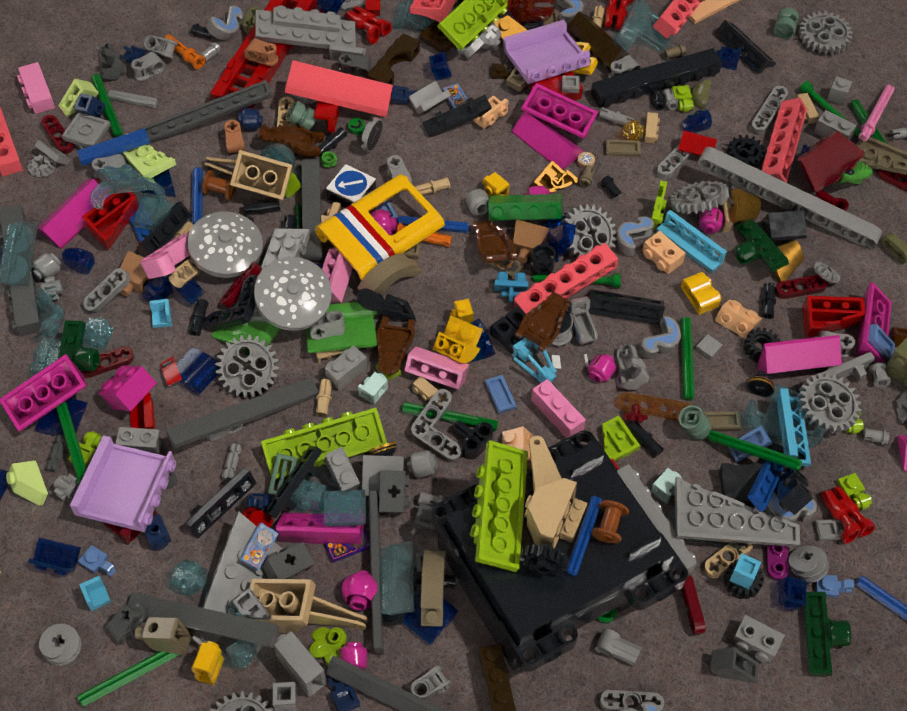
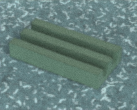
(276, 465)

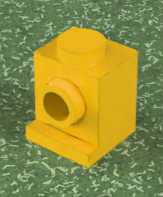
(495, 185)
(463, 310)

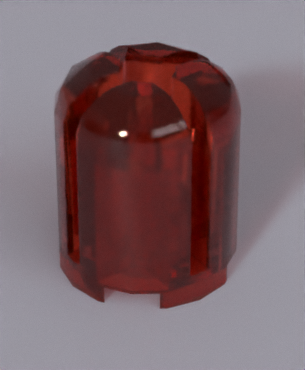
(528, 12)

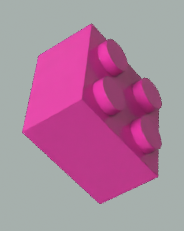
(127, 387)

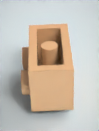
(663, 252)

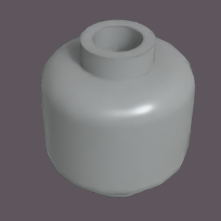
(478, 202)
(46, 266)
(422, 464)

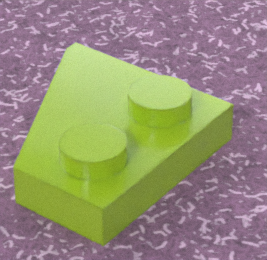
(660, 204)
(618, 439)

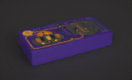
(343, 550)

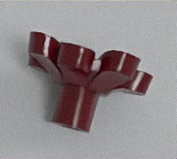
(635, 414)

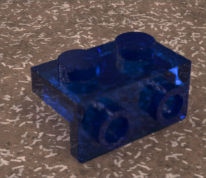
(55, 555)

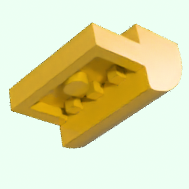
(458, 340)

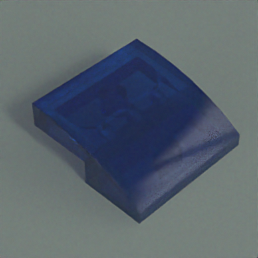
(197, 370)
(50, 423)
(428, 633)

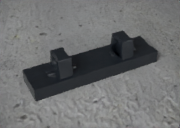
(457, 116)
(165, 229)
(303, 467)
(221, 502)

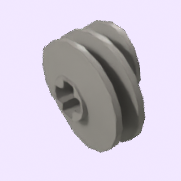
(809, 563)
(65, 652)

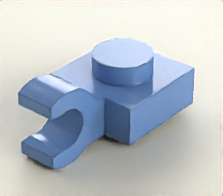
(96, 560)
(832, 586)

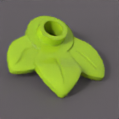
(324, 644)

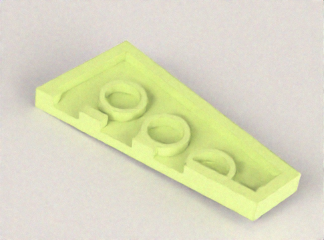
(148, 161)

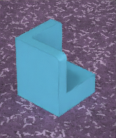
(161, 313)
(745, 571)
(95, 593)

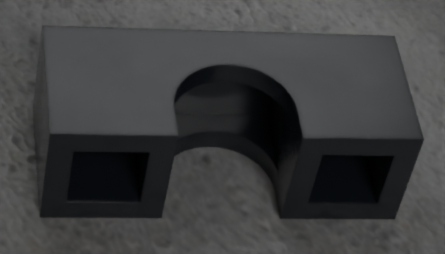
(793, 491)

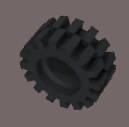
(758, 335)
(739, 590)

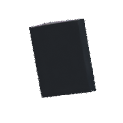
(785, 225)

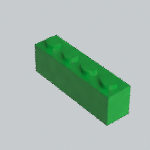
(525, 207)

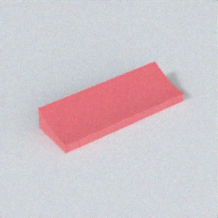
(433, 9)
(338, 88)

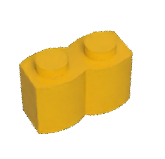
(701, 293)
(208, 663)

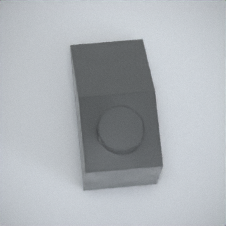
(734, 665)

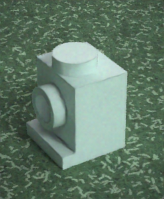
(373, 387)
(665, 485)

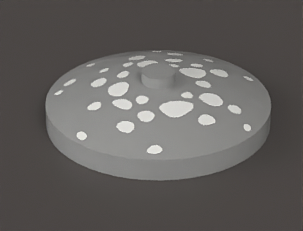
(224, 244)
(292, 293)

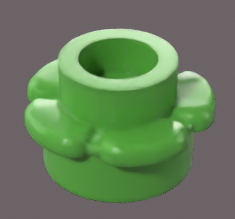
(328, 156)

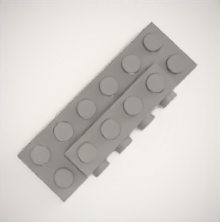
(304, 28)
(284, 244)

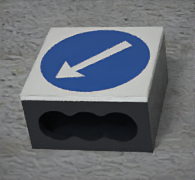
(350, 186)

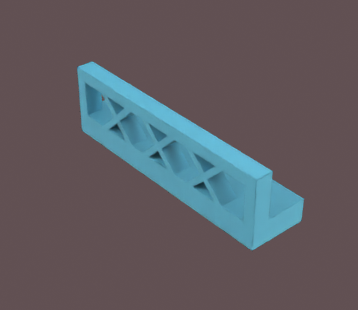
(690, 242)
(787, 428)

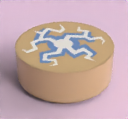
(586, 159)

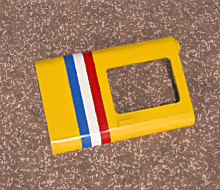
(364, 240)

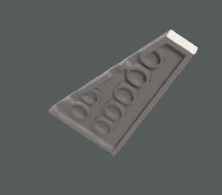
(721, 518)
(231, 574)

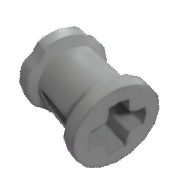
(879, 375)

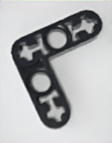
(237, 315)

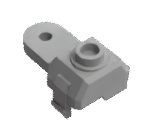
(488, 38)
(631, 366)

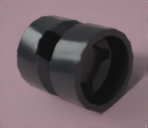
(542, 260)

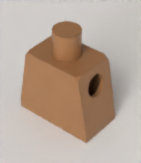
(527, 237)
(138, 276)

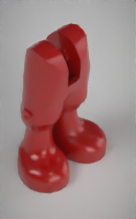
(613, 14)
(369, 22)
(841, 508)

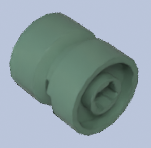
(786, 23)
(301, 115)
(695, 422)

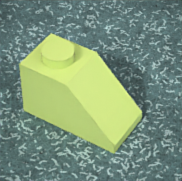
(70, 98)
(27, 481)

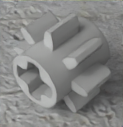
(53, 287)
(66, 486)

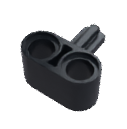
(473, 438)

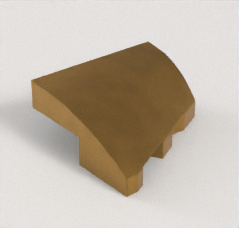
(552, 183)
(745, 206)
(795, 257)

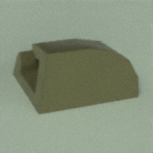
(700, 94)

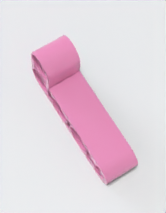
(163, 260)

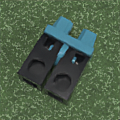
(506, 334)

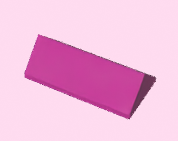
(560, 111)
(546, 140)
(67, 220)
(877, 311)
(800, 354)
(43, 392)
(311, 529)

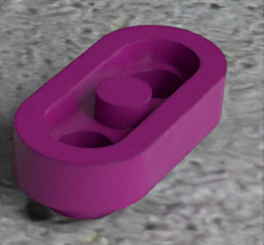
(777, 559)

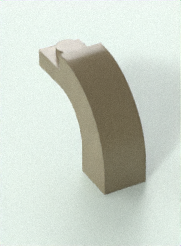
(388, 272)
(432, 588)

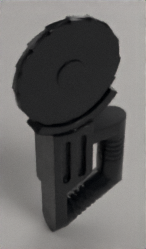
(389, 307)

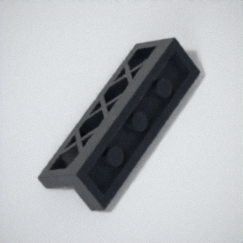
(750, 52)
(626, 306)

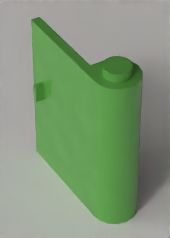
(254, 328)
(358, 330)

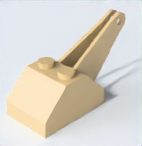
(257, 174)
(551, 496)
(291, 602)

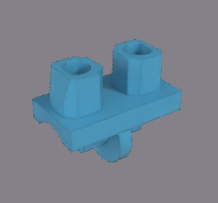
(510, 288)

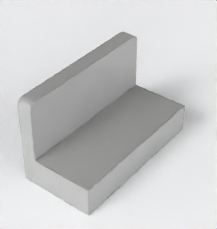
(337, 50)
(428, 97)

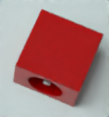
(373, 6)

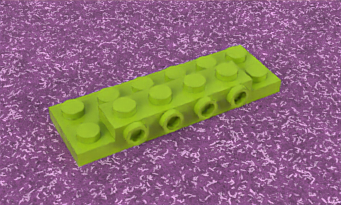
(471, 19)
(353, 432)
(500, 506)

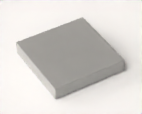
(86, 130)
(371, 471)

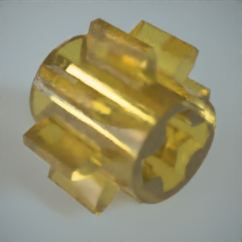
(633, 130)

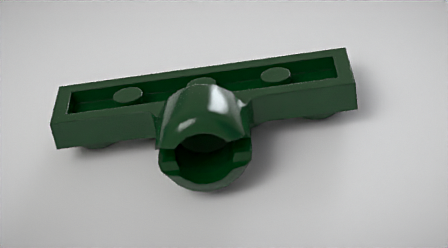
(758, 246)
(72, 345)
(823, 634)

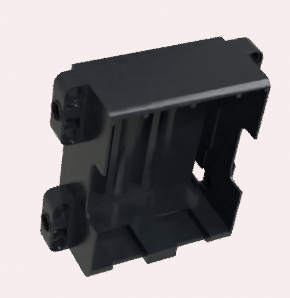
(607, 579)

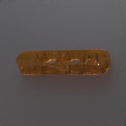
(655, 403)

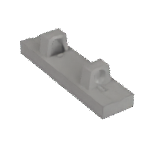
(854, 367)

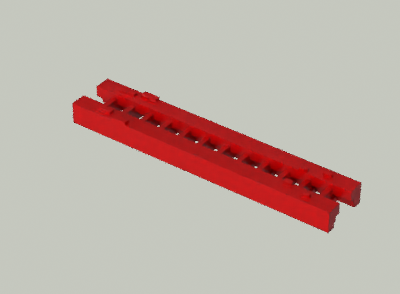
(239, 62)

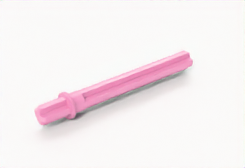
(869, 127)

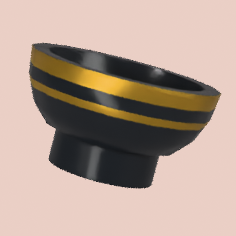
(761, 384)
(384, 450)

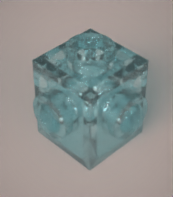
(97, 332)
(310, 496)
(189, 577)

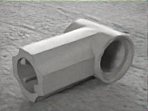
(613, 645)

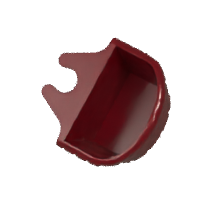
(829, 160)

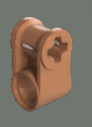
(261, 52)
(234, 137)

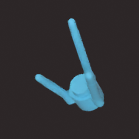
(543, 373)

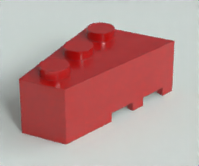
(110, 221)
(831, 313)

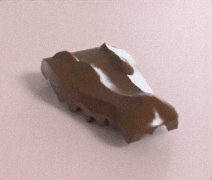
(298, 139)
(493, 243)
(544, 321)
(393, 345)

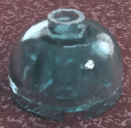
(280, 153)

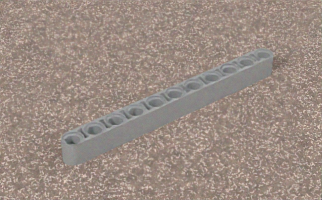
(789, 197)

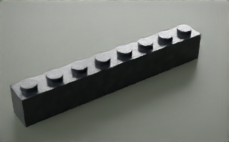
(657, 76)

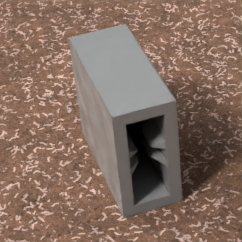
(299, 663)

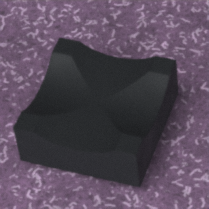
(738, 480)

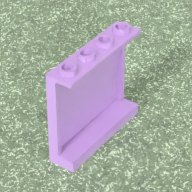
(545, 52)
(122, 485)

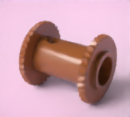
(218, 185)
(610, 521)

